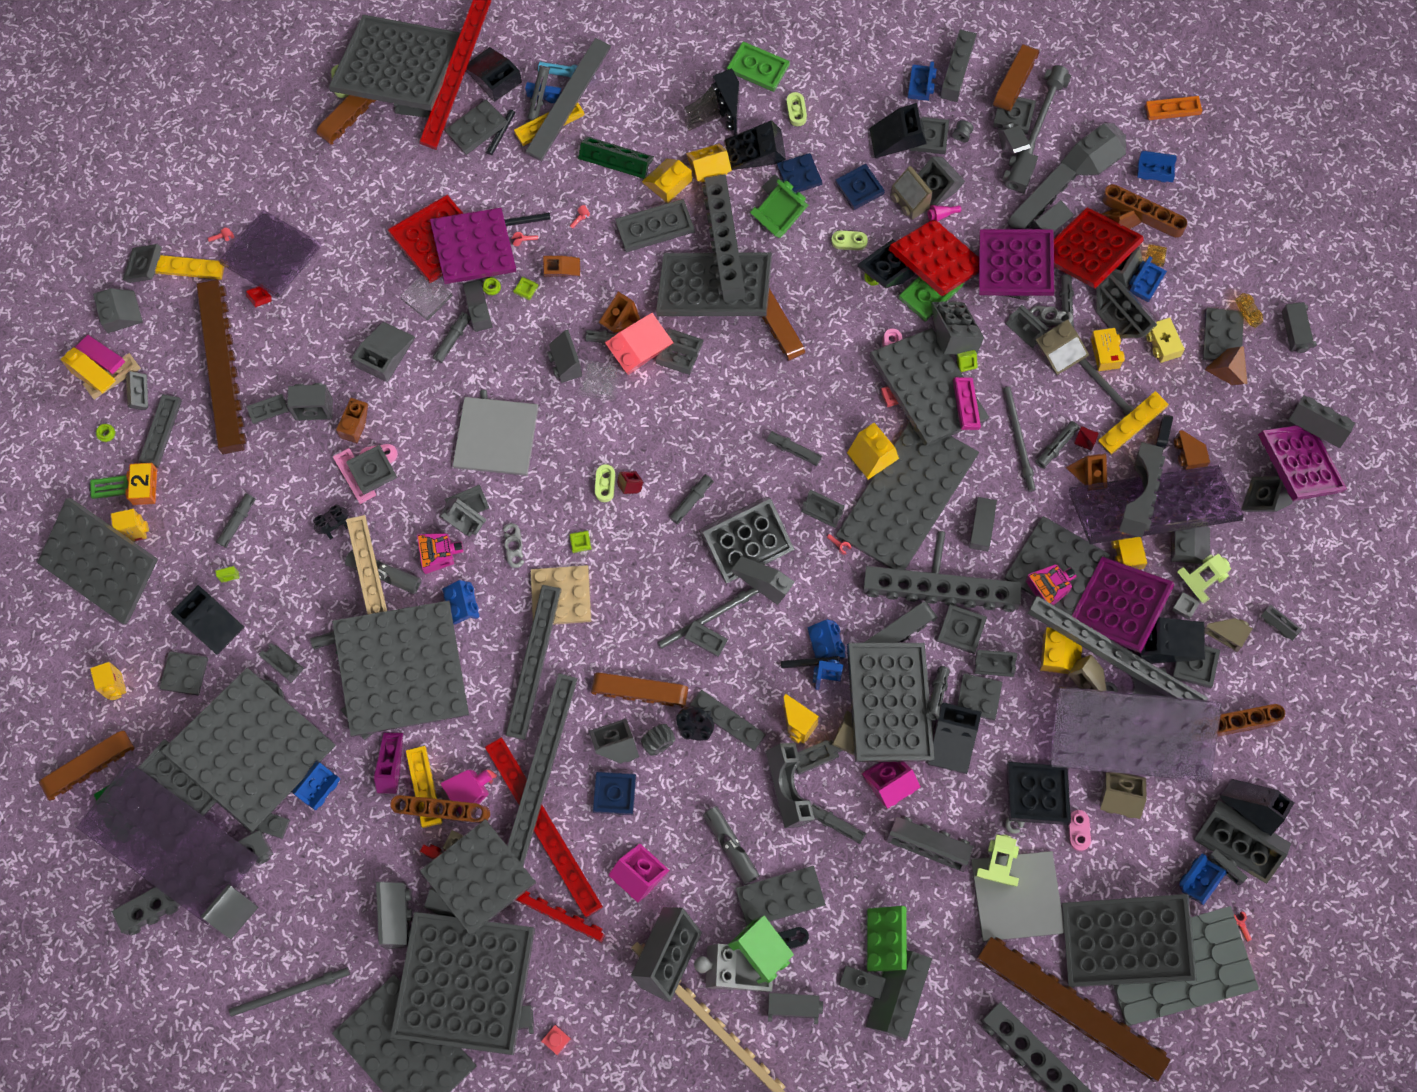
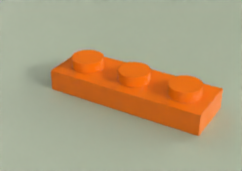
(1173, 108)

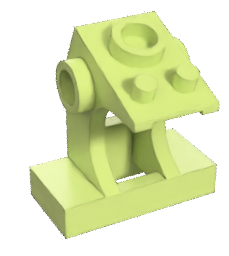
(1198, 585)
(997, 872)

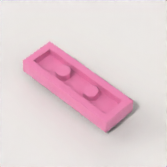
(340, 460)

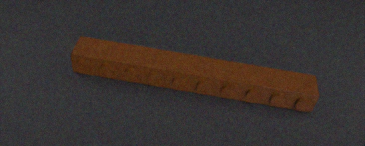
(220, 367)
(1073, 1010)

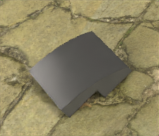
(682, 344)
(229, 911)

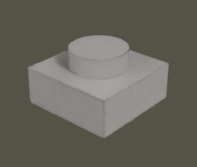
(1186, 606)

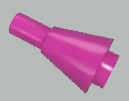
(940, 212)

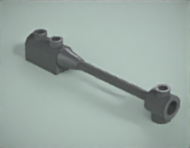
(1025, 162)

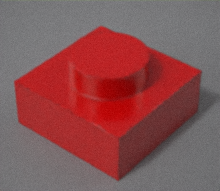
(258, 296)

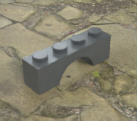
(958, 65)
(782, 764)

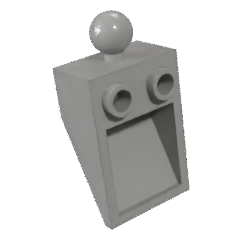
(729, 970)

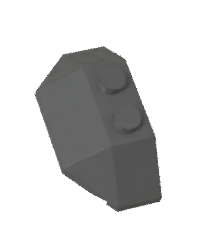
(1097, 150)
(1122, 310)

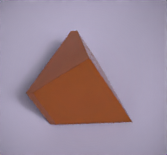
(1124, 217)
(620, 314)
(1230, 366)
(1090, 469)

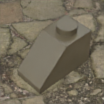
(1229, 632)
(1088, 674)

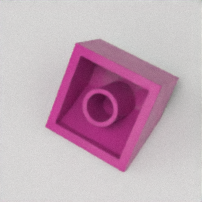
(891, 781)
(638, 872)

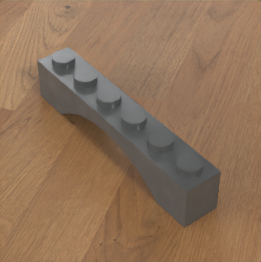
(1136, 513)

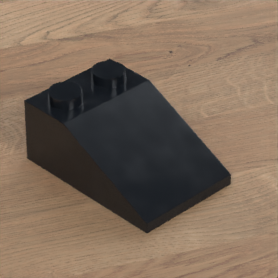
(886, 267)

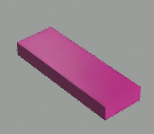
(100, 354)
(966, 403)

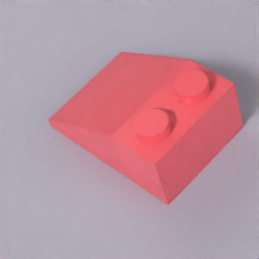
(639, 343)

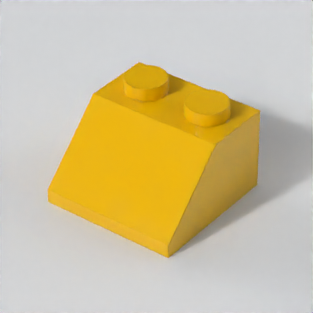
(709, 162)
(668, 179)
(872, 451)
(1058, 652)
(799, 720)

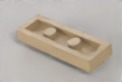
(120, 375)

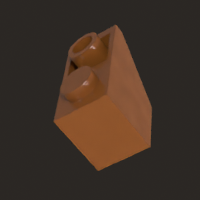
(561, 266)
(353, 420)
(1193, 453)

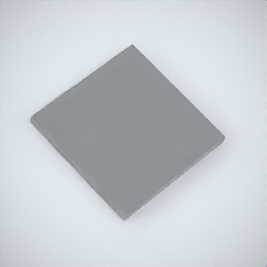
(495, 436)
(1023, 910)

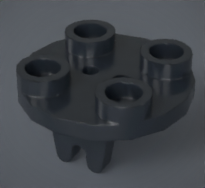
(331, 520)
(697, 730)

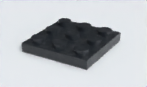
(1038, 793)

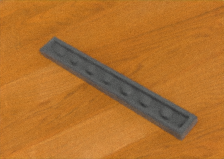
(568, 99)
(533, 662)

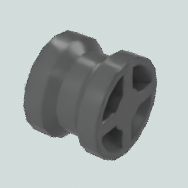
(963, 130)

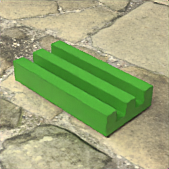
(108, 487)

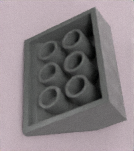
(748, 532)

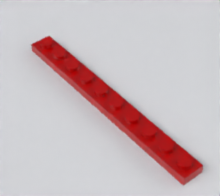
(455, 73)
(546, 831)
(540, 905)

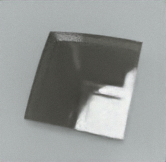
(702, 110)

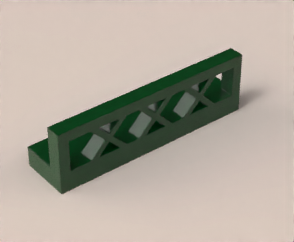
(615, 157)

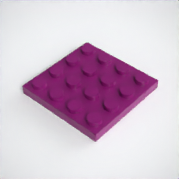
(473, 245)
(1016, 262)
(1302, 462)
(1123, 603)

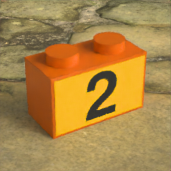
(142, 483)

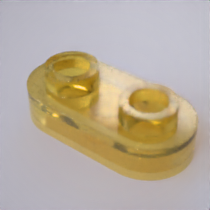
(1249, 310)

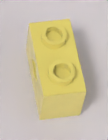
(1172, 347)

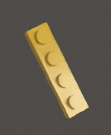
(528, 131)
(189, 267)
(1133, 423)
(422, 781)

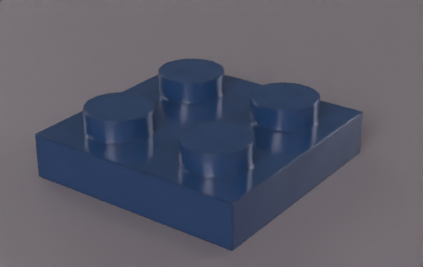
(800, 172)
(859, 186)
(614, 793)

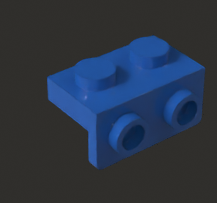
(920, 82)
(1156, 166)
(1147, 280)
(461, 600)
(826, 639)
(827, 670)
(316, 785)
(1201, 879)

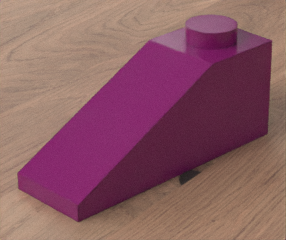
(389, 763)

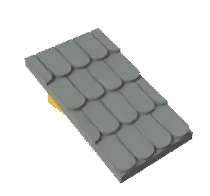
(1220, 972)

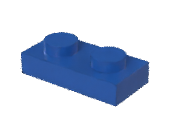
(551, 93)

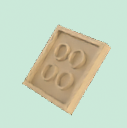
(575, 595)

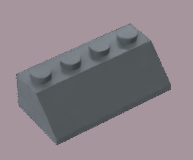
(1242, 842)
(930, 844)
(666, 953)
(900, 997)

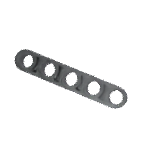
(1041, 197)
(906, 625)

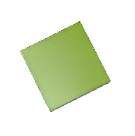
(525, 288)
(967, 361)
(580, 541)
(227, 574)

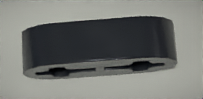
(1164, 431)
(788, 934)

